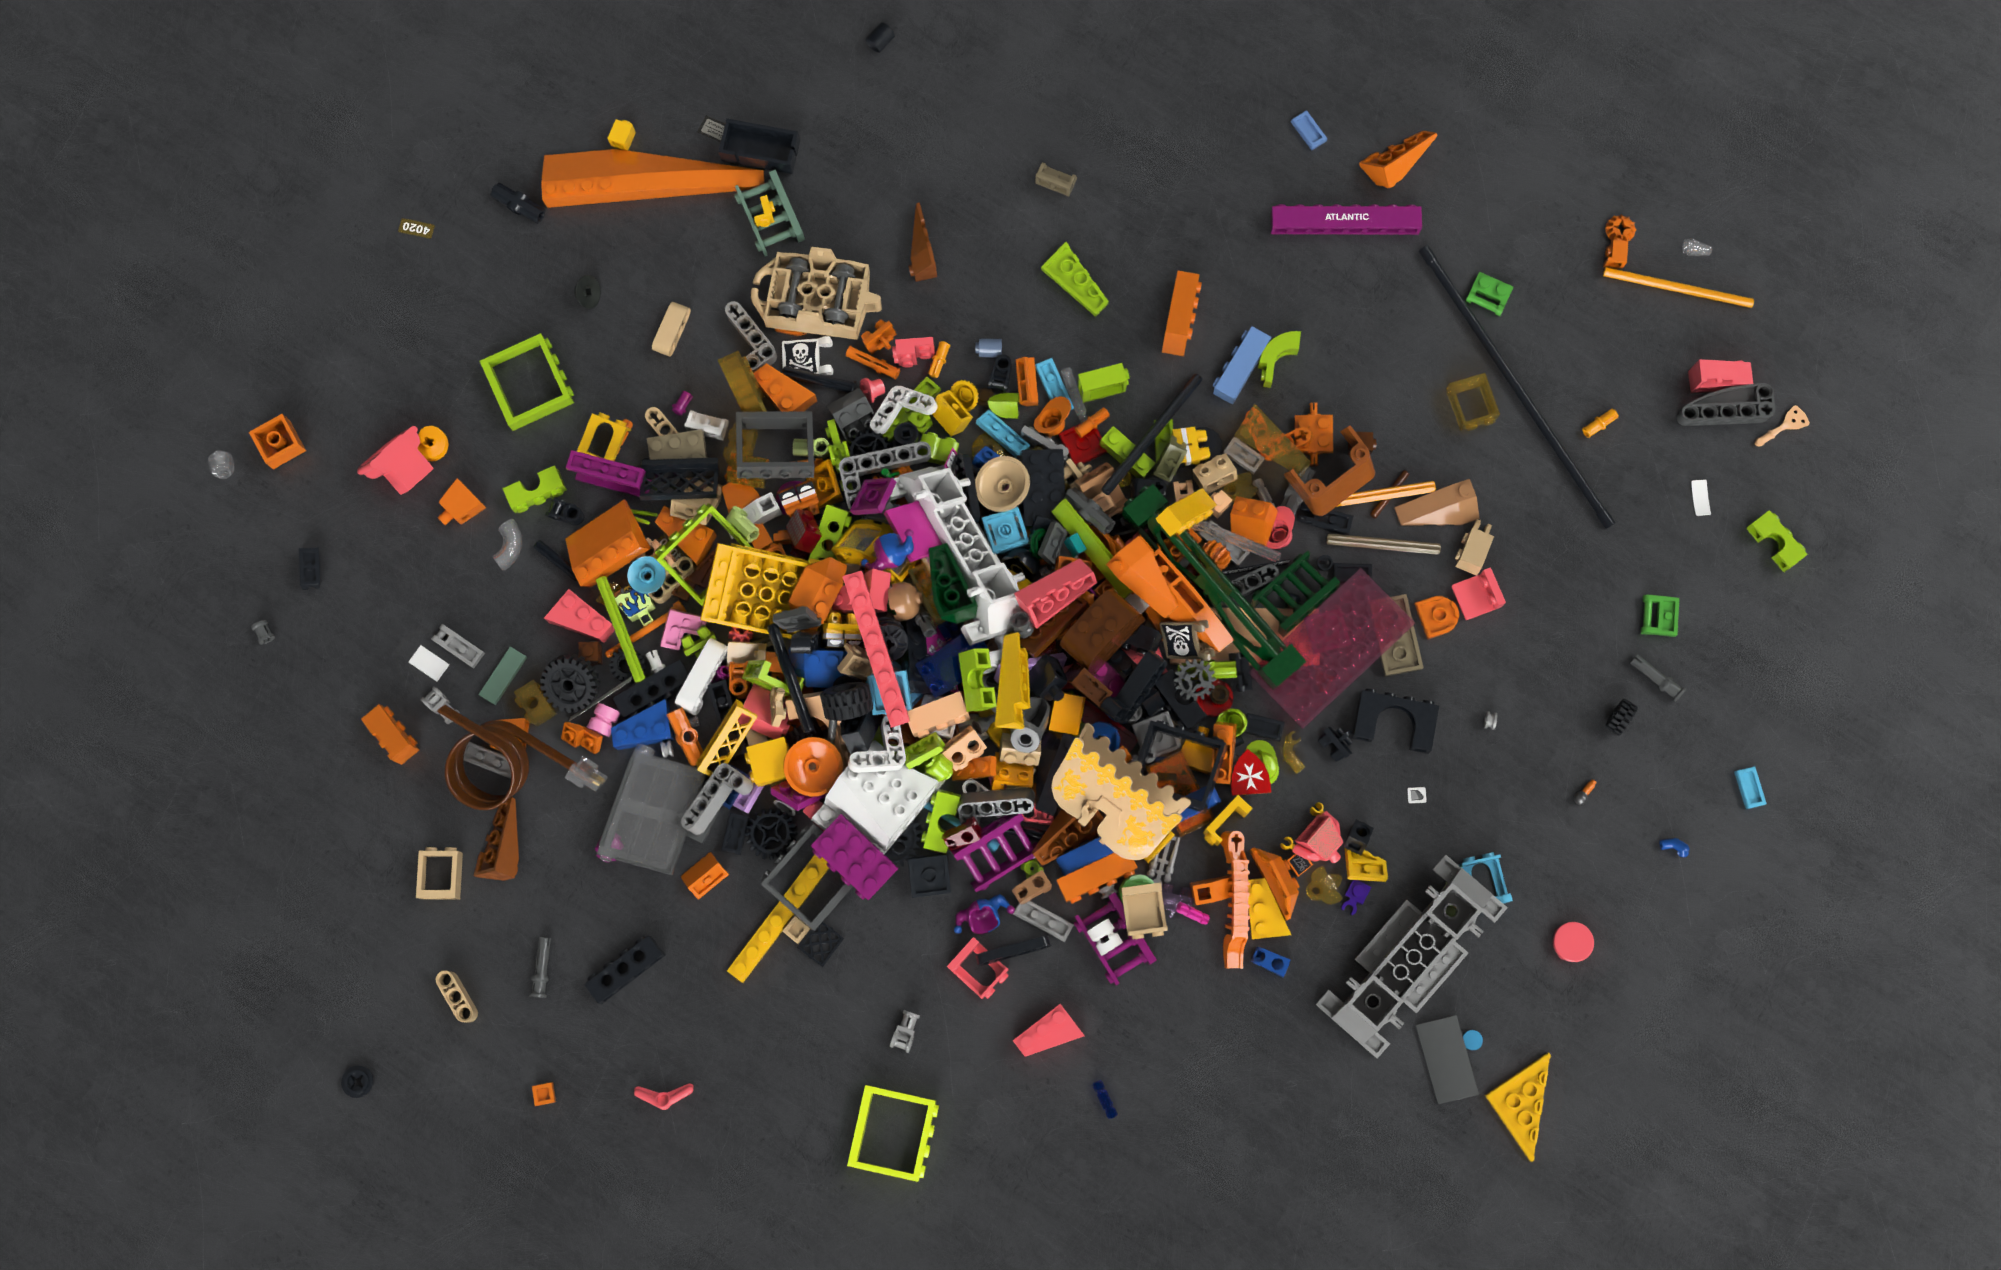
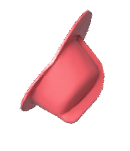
(1282, 529)

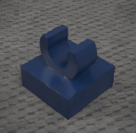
(947, 627)

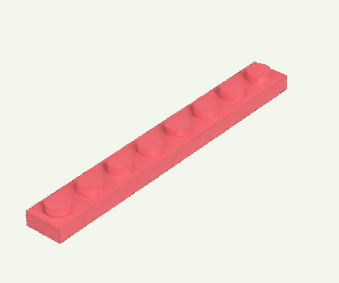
(876, 648)

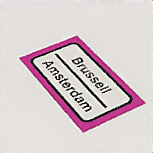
(950, 461)

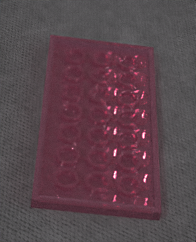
(1339, 645)

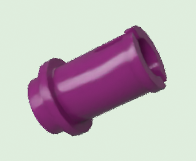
(682, 403)
(721, 674)

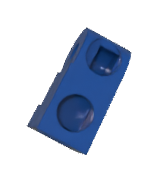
(1270, 961)

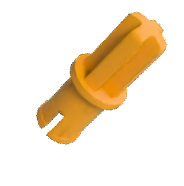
(939, 359)
(1600, 423)

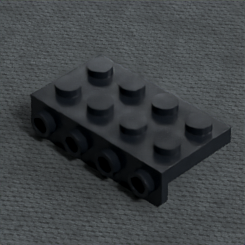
(1046, 483)

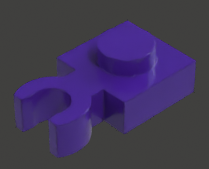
(1356, 893)

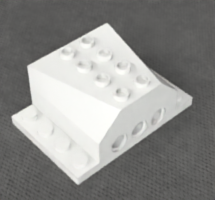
(878, 801)

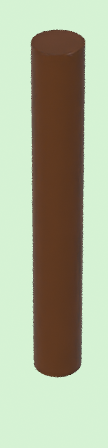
(1382, 503)

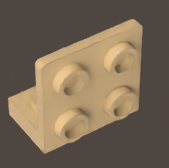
(744, 651)

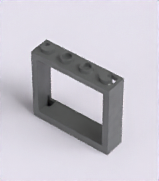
(775, 420)
(781, 861)

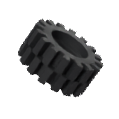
(615, 665)
(1621, 717)
(798, 734)

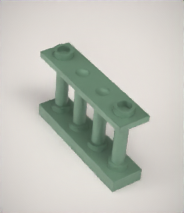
(780, 199)

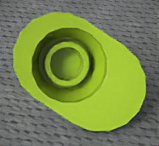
(1267, 755)

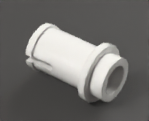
(655, 662)

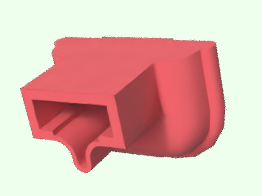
(398, 462)

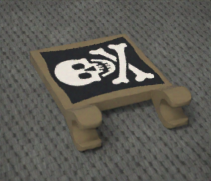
(1182, 640)

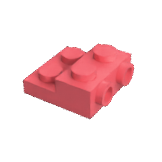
(908, 350)

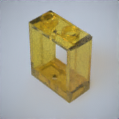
(1467, 384)

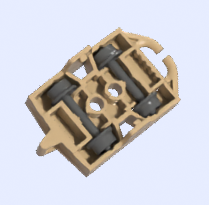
(821, 274)

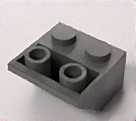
(852, 414)

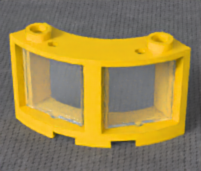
(858, 545)

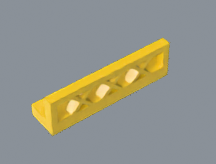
(721, 734)

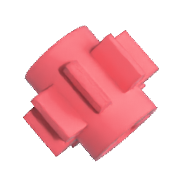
(740, 635)

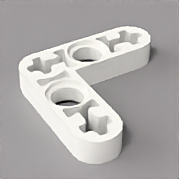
(901, 401)
(886, 756)

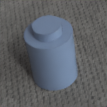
(989, 348)

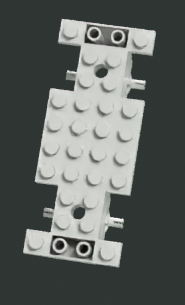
(985, 575)

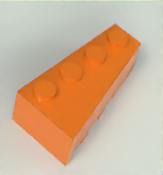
(1181, 313)

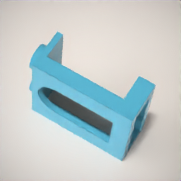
(1493, 863)

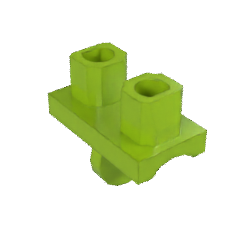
(691, 646)

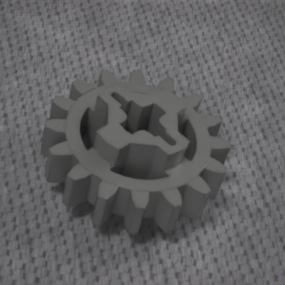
(1206, 684)

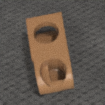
(1032, 887)

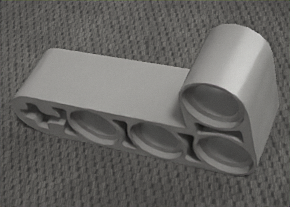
(749, 334)
(698, 816)

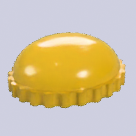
(966, 394)

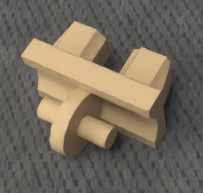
(1071, 470)

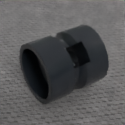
(906, 434)

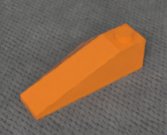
(1394, 164)

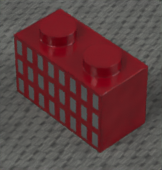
(803, 530)

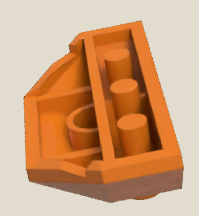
(818, 587)
(1278, 878)

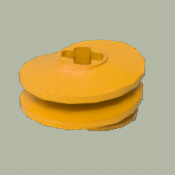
(438, 438)

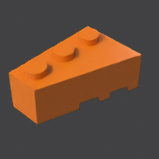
(695, 544)
(390, 734)

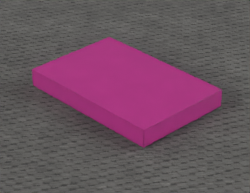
(913, 517)

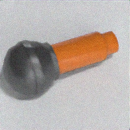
(1581, 797)

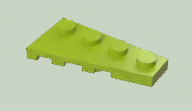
(1074, 279)

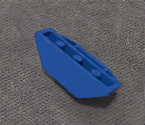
(818, 668)

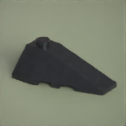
(1053, 751)

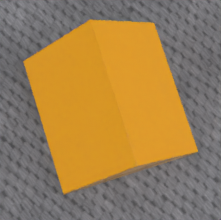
(826, 484)
(1066, 714)

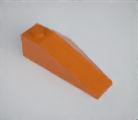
(1140, 572)

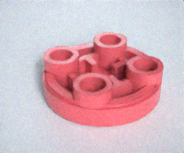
(1573, 942)

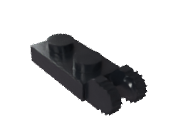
(1332, 521)

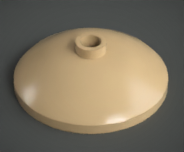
(995, 477)

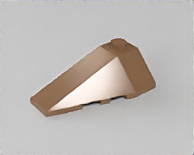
(1446, 506)

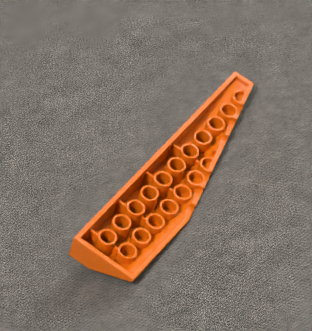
(632, 175)

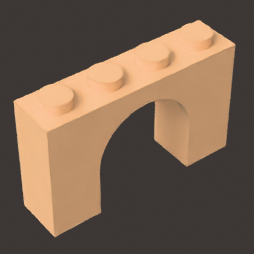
(815, 710)

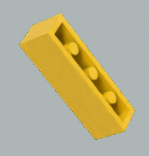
(1186, 512)

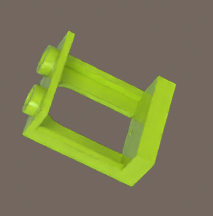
(757, 671)

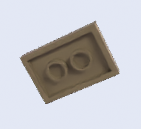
(678, 446)

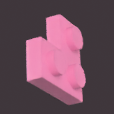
(676, 625)

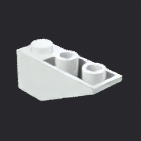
(762, 509)

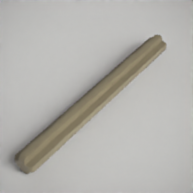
(1384, 544)

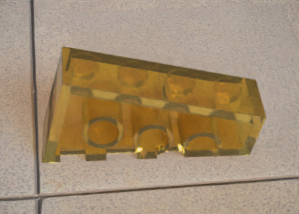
(742, 382)
(1271, 442)

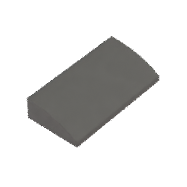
(1447, 1059)

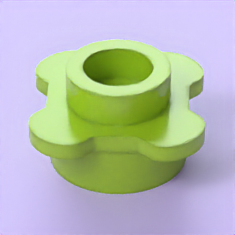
(1032, 863)

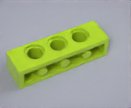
(830, 515)

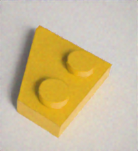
(1365, 867)

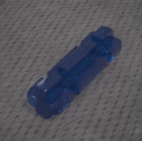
(1104, 1099)

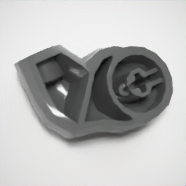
(1034, 718)

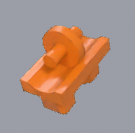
(880, 338)

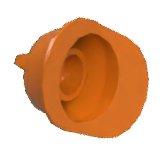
(1052, 417)

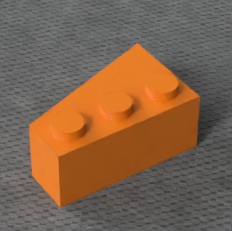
(783, 391)

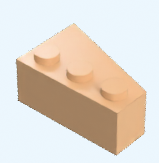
(938, 715)

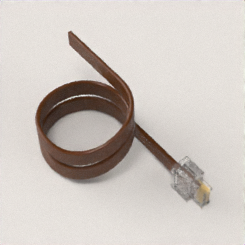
(503, 737)

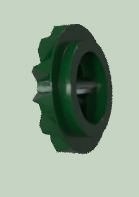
(1038, 535)

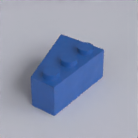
(644, 728)

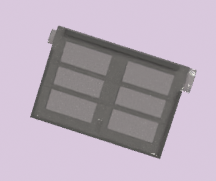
(649, 812)

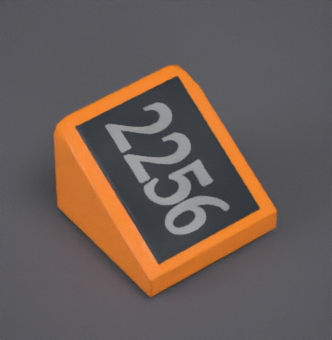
(1299, 864)

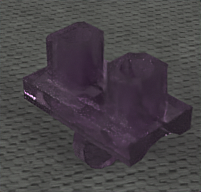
(1171, 900)

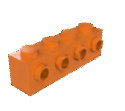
(1094, 876)

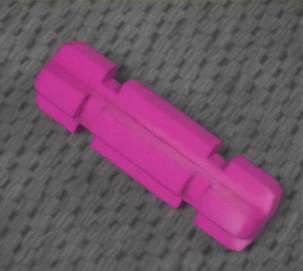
(1192, 913)

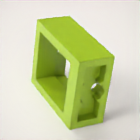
(1103, 382)

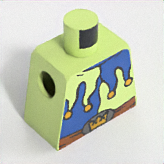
(635, 604)

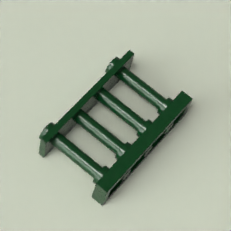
(1300, 611)

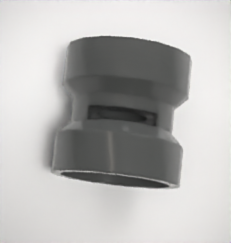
(1021, 623)

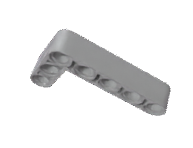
(877, 466)

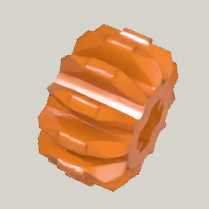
(1217, 553)

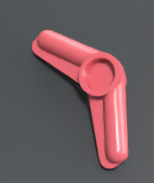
(663, 1100)

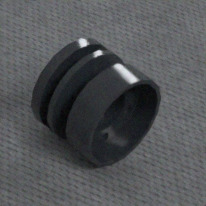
(893, 634)

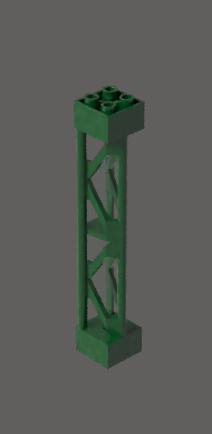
(1281, 665)

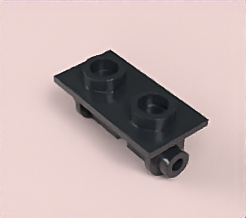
(1243, 681)

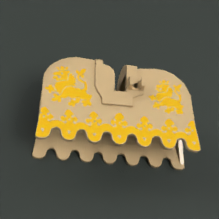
(1134, 805)

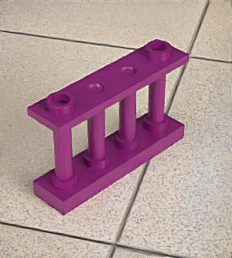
(606, 473)
(995, 831)
(1144, 956)

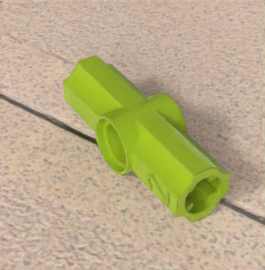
(1222, 669)

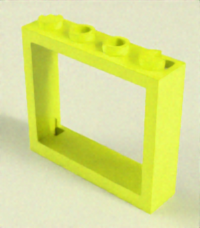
(924, 1149)

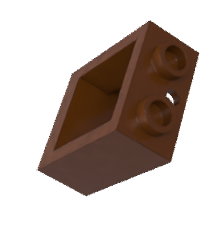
(1087, 684)

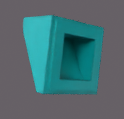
(1075, 545)

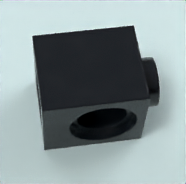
(1358, 837)

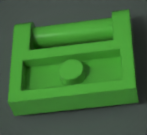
(1492, 289)
(1666, 615)

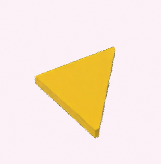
(1521, 1103)

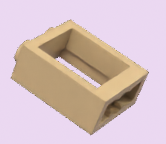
(454, 892)

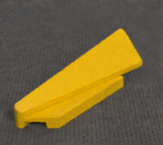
(1013, 684)

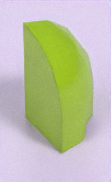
(1005, 405)

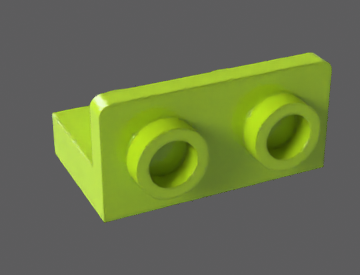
(923, 750)

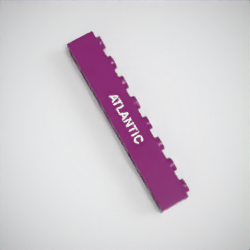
(1346, 219)

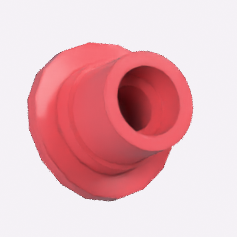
(872, 388)

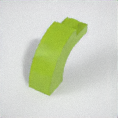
(1282, 345)

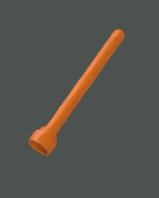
(647, 629)

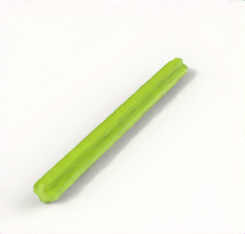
(620, 629)

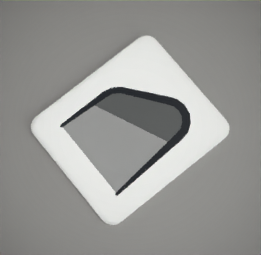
(1417, 795)

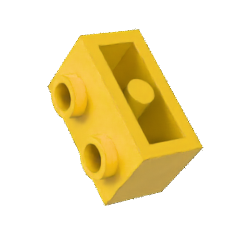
(951, 413)

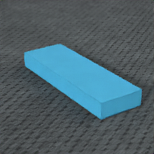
(1051, 380)
(1002, 433)

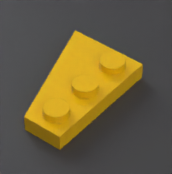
(1264, 912)

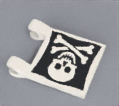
(806, 355)

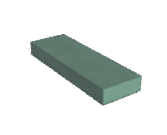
(503, 675)

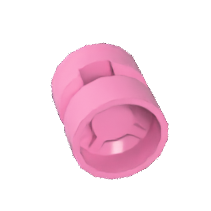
(603, 720)

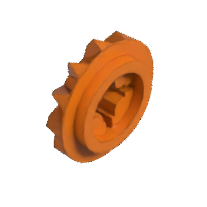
(1613, 232)

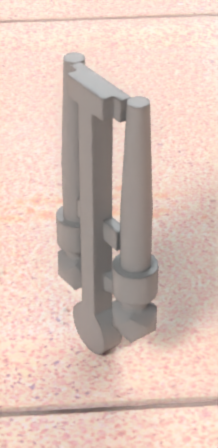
(1169, 869)

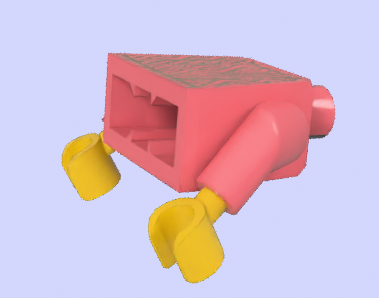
(1319, 839)

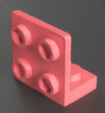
(1478, 594)

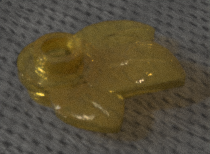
(1241, 487)
(1327, 886)

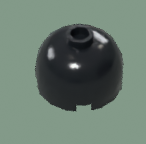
(1021, 560)

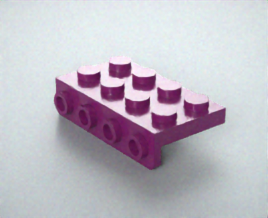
(854, 857)

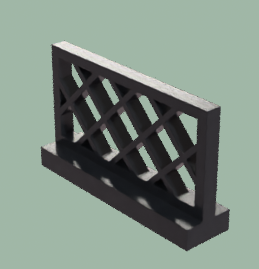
(680, 470)

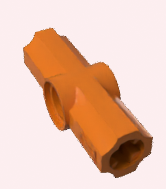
(681, 725)

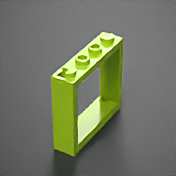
(538, 412)
(676, 537)

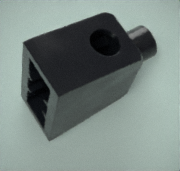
(1047, 678)

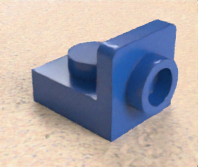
(984, 456)

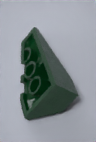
(949, 587)

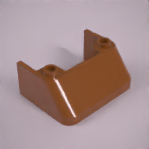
(1324, 499)

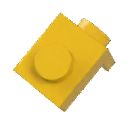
(767, 218)

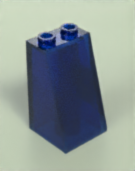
(942, 664)

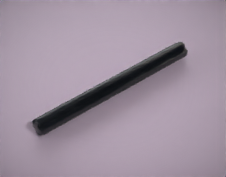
(790, 678)

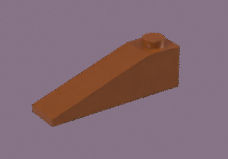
(922, 256)
(1063, 835)
(501, 852)

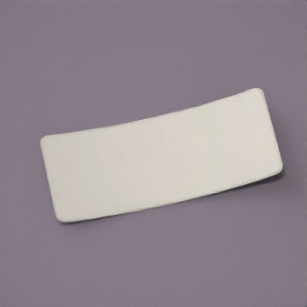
(1700, 497)

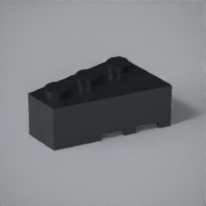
(860, 731)

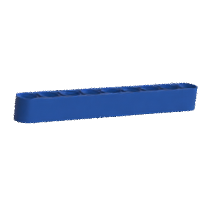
(1095, 850)

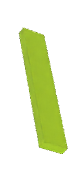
(1095, 548)

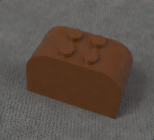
(1101, 630)

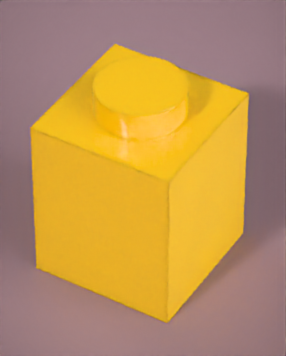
(621, 134)

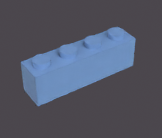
(1241, 366)

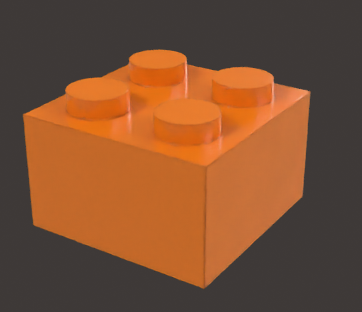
(277, 441)

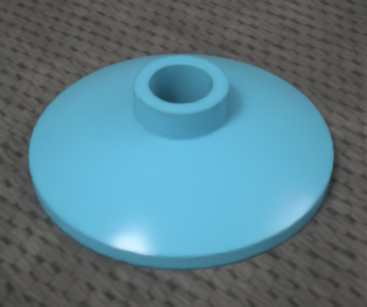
(638, 571)

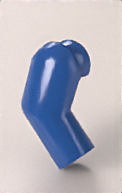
(1677, 844)

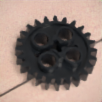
(910, 844)

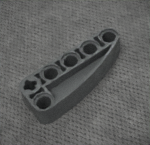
(1732, 401)

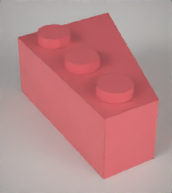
(1048, 1032)

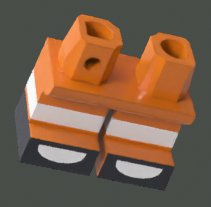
(806, 494)

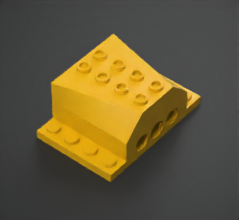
(750, 587)

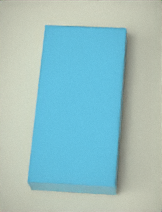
(1750, 787)

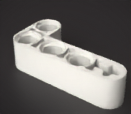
(700, 676)

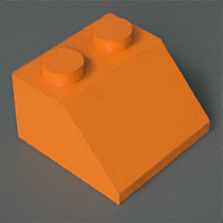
(1253, 519)

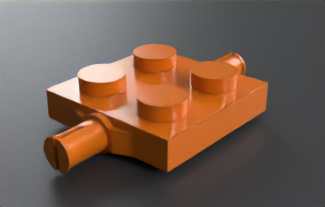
(1322, 432)

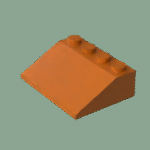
(605, 544)

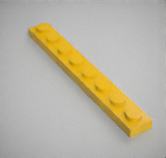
(778, 919)

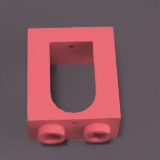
(980, 990)

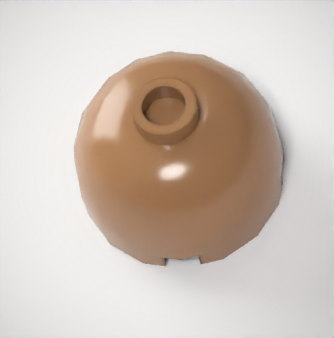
(905, 600)

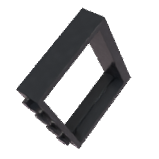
(1196, 737)

